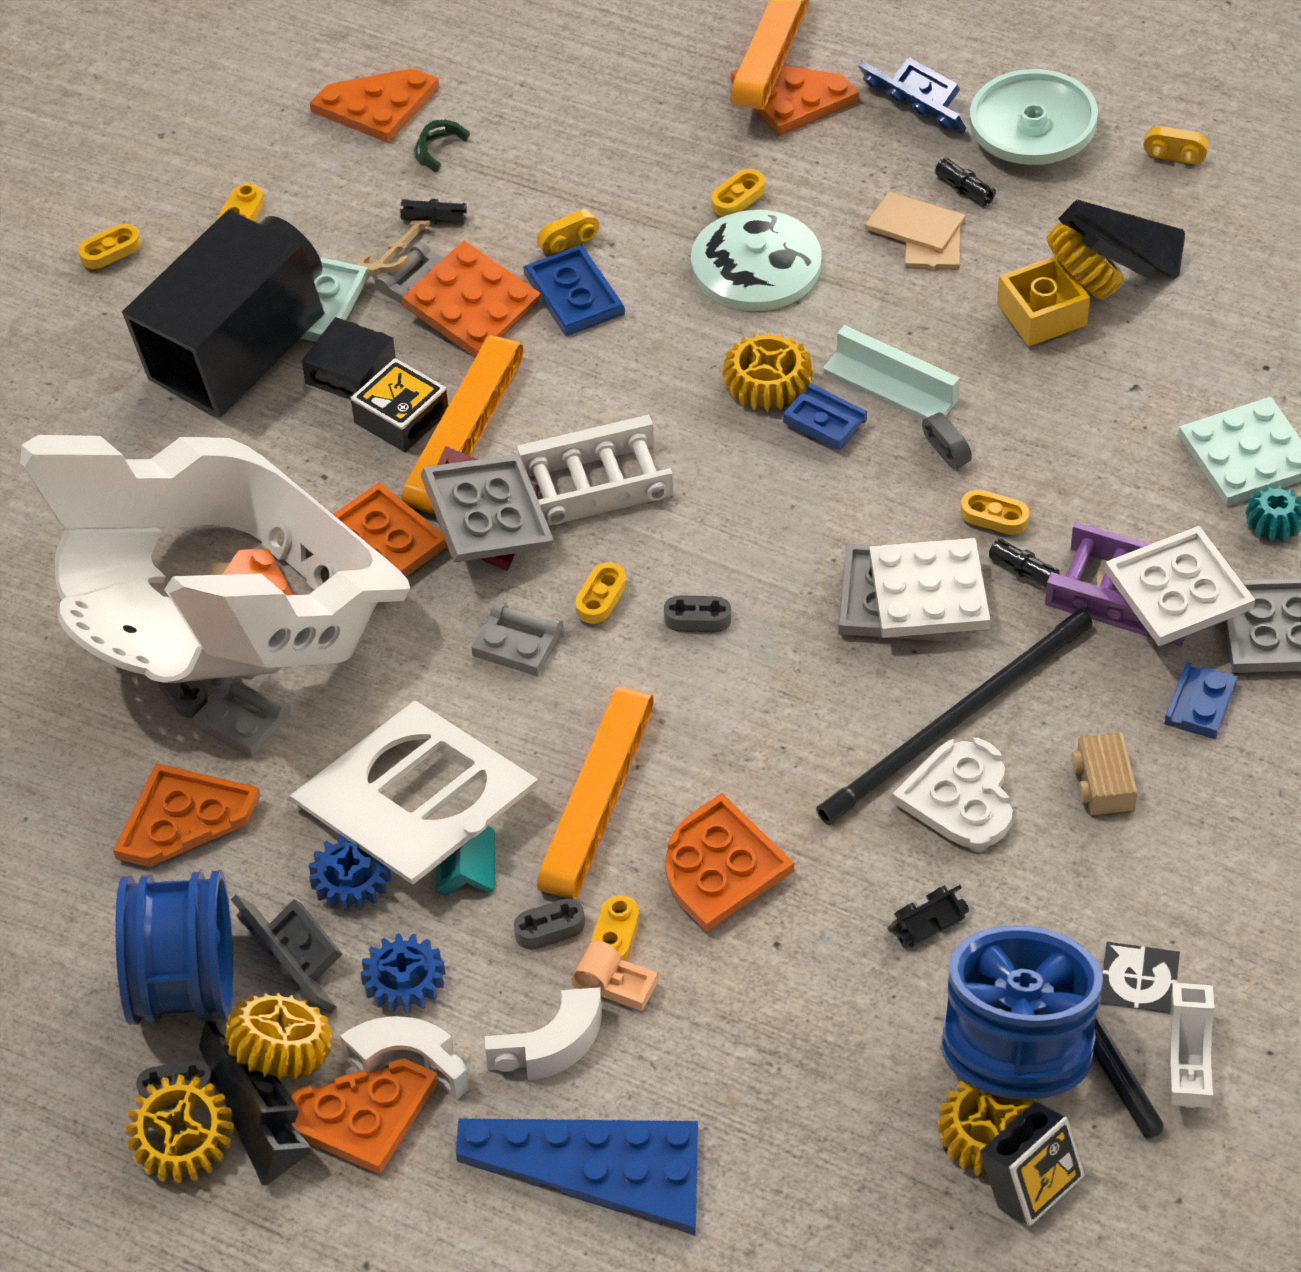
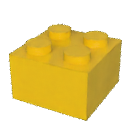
(1043, 301)

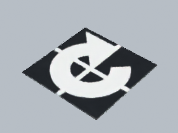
(1139, 976)

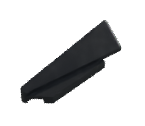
(1127, 238)
(259, 1109)

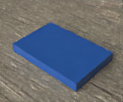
(574, 290)

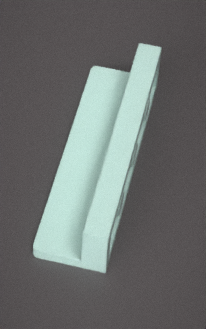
(892, 375)

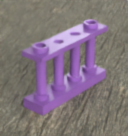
(1098, 601)

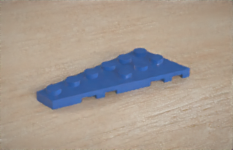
(609, 1163)

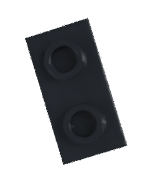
(915, 921)

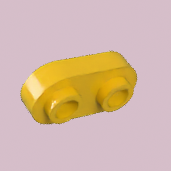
(1176, 145)
(738, 192)
(246, 200)
(567, 232)
(109, 246)
(994, 512)
(597, 599)
(618, 926)

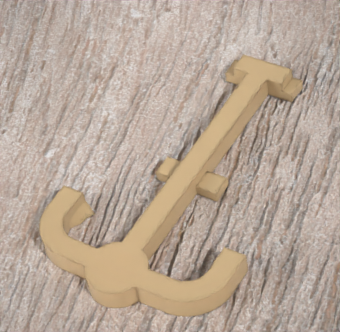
(382, 265)

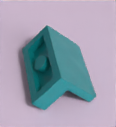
(469, 864)

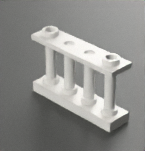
(590, 446)

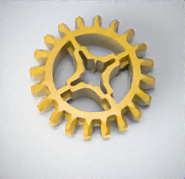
(1089, 268)
(759, 370)
(278, 1036)
(970, 1136)
(208, 1140)

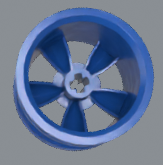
(174, 947)
(1015, 1048)

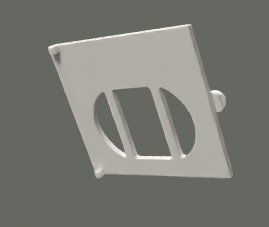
(387, 831)

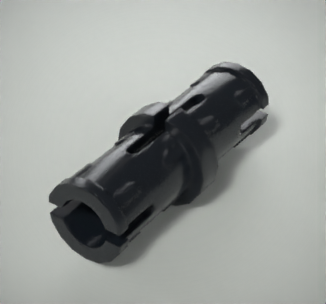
(965, 181)
(433, 211)
(1021, 562)

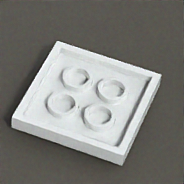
(1179, 585)
(929, 587)

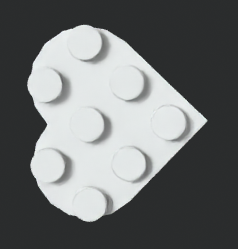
(960, 794)

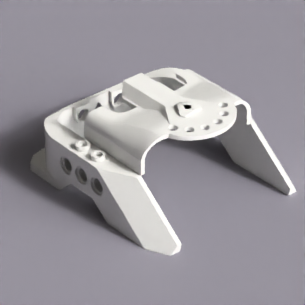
(207, 621)

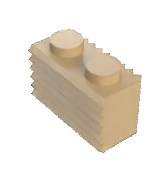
(1105, 774)

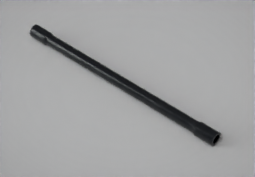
(847, 797)

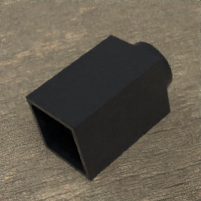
(226, 309)

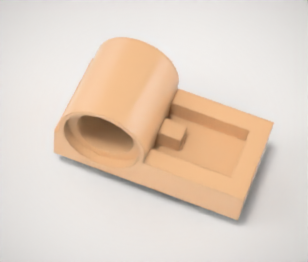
(617, 979)

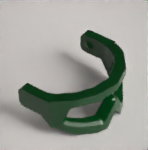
(421, 151)

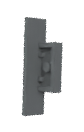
(297, 943)

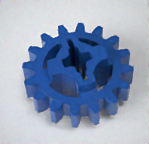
(347, 875)
(402, 973)

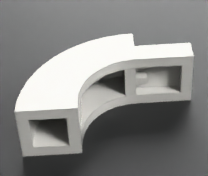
(393, 1038)
(556, 1044)
(1190, 1045)

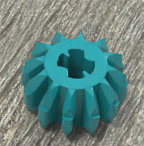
(1274, 513)

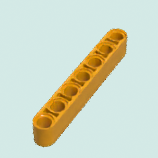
(767, 53)
(467, 412)
(595, 793)

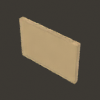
(915, 221)

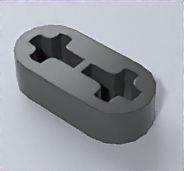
(946, 440)
(697, 613)
(175, 694)
(549, 923)
(171, 1071)

